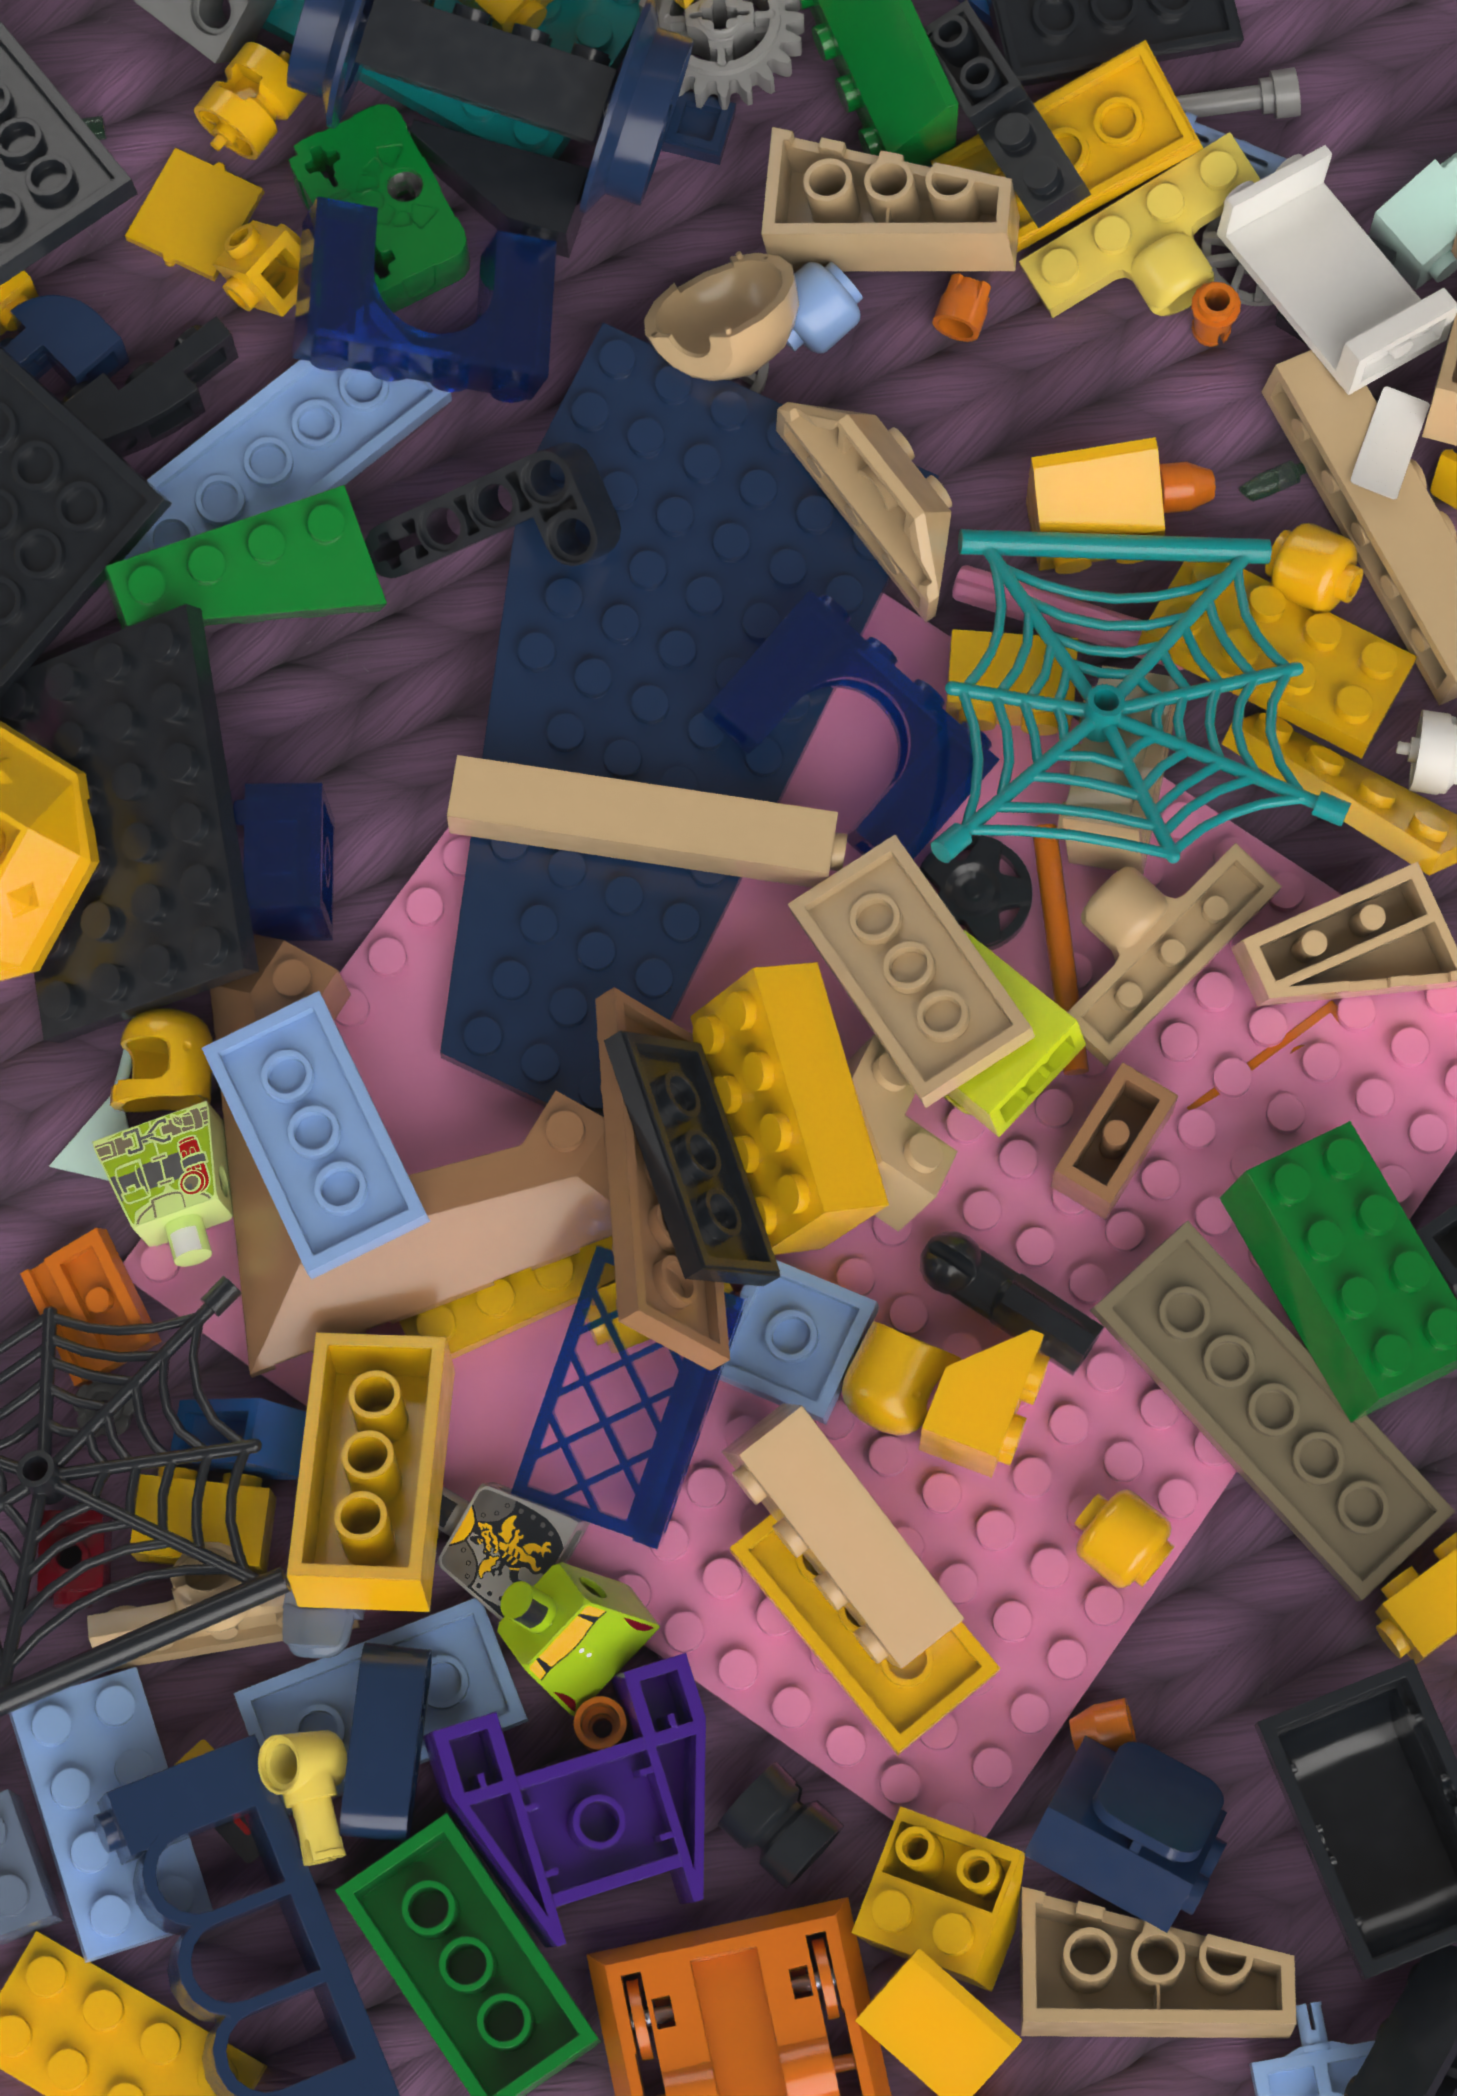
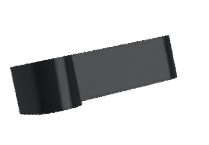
(483, 515)

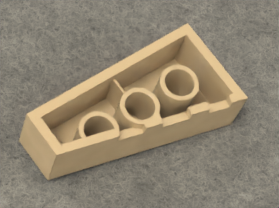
(884, 211)
(842, 1534)
(1126, 1978)

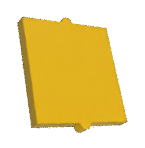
(193, 213)

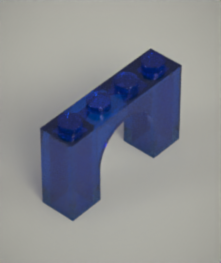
(348, 324)
(819, 651)

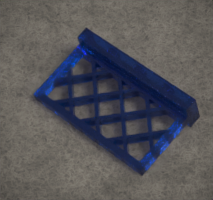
(675, 1435)

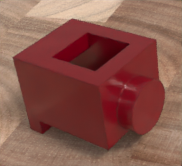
(91, 1546)

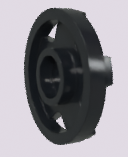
(979, 892)

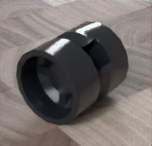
(780, 1825)

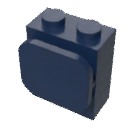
(1133, 1830)

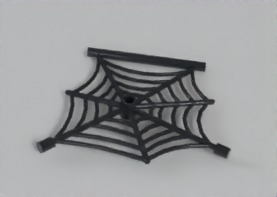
(50, 1483)

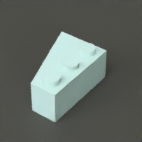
(1422, 224)

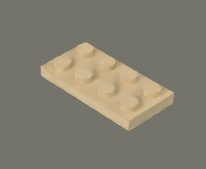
(911, 971)

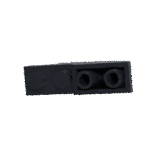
(1005, 116)
(156, 395)

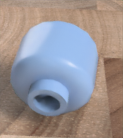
(825, 307)

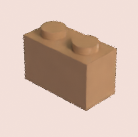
(1114, 1140)

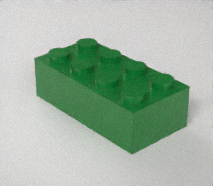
(1348, 1269)
(467, 1964)

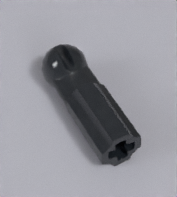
(1008, 1299)

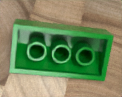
(887, 76)

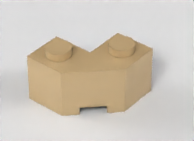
(906, 1154)

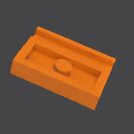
(93, 1286)

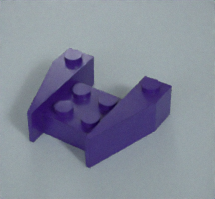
(593, 1816)

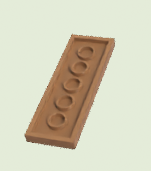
(649, 1280)

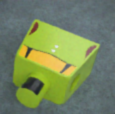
(574, 1630)

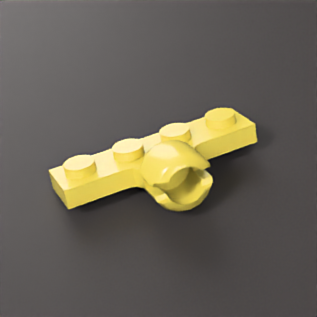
(1144, 236)

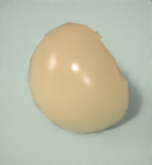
(726, 318)

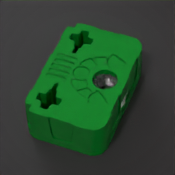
(373, 164)

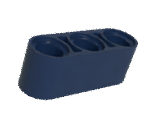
(386, 1742)

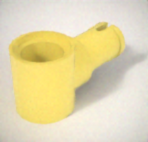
(306, 1773)

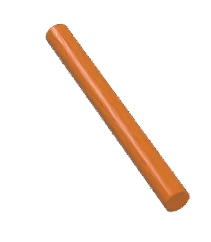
(1058, 934)

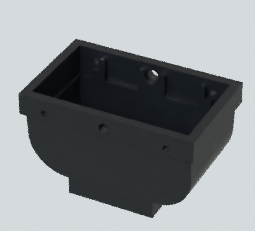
(1375, 1811)

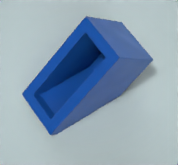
(274, 1424)

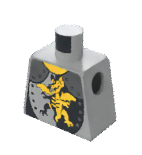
(502, 1541)

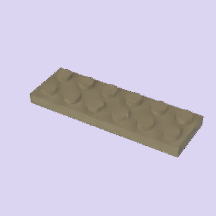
(1271, 1411)

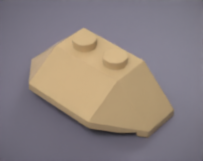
(877, 492)

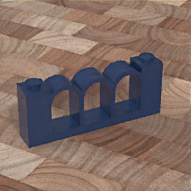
(195, 1798)

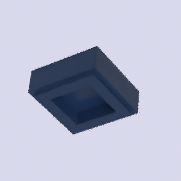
(699, 131)

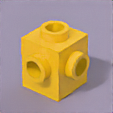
(261, 267)

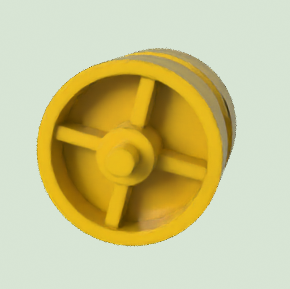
(246, 106)

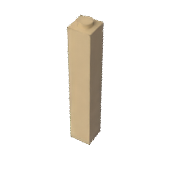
(644, 822)

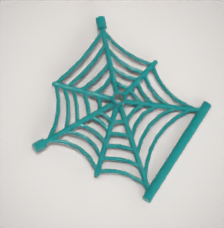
(1106, 704)

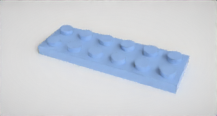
(285, 445)

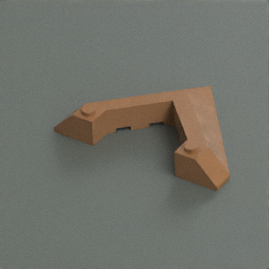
(483, 1212)

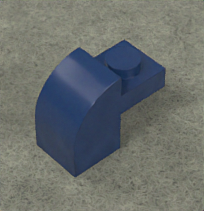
(65, 337)

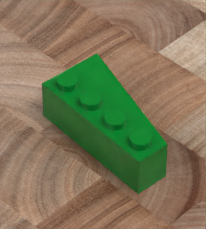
(269, 566)

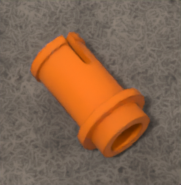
(1214, 312)

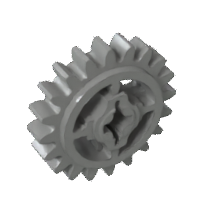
(725, 69)

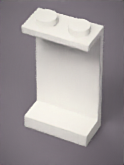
(1330, 274)

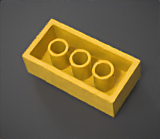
(791, 1105)
(371, 1472)

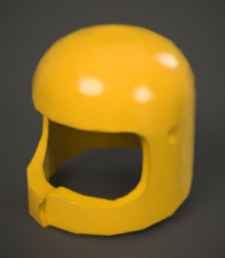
(166, 1062)
(893, 1379)

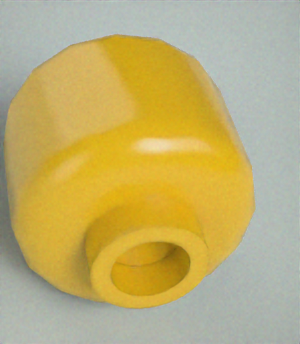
(1314, 567)
(1123, 1538)

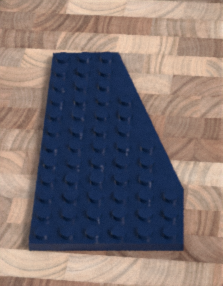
(610, 680)

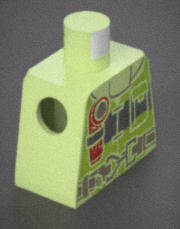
(172, 1179)

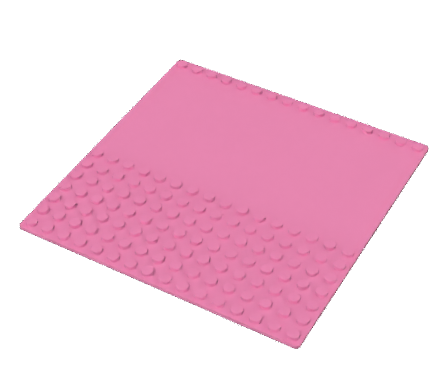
(990, 1543)

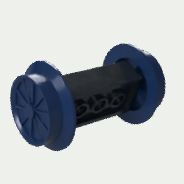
(504, 74)

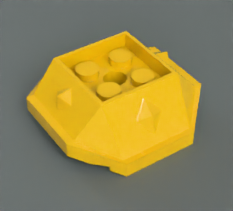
(44, 850)

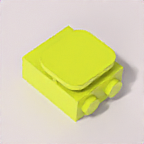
(1014, 1082)

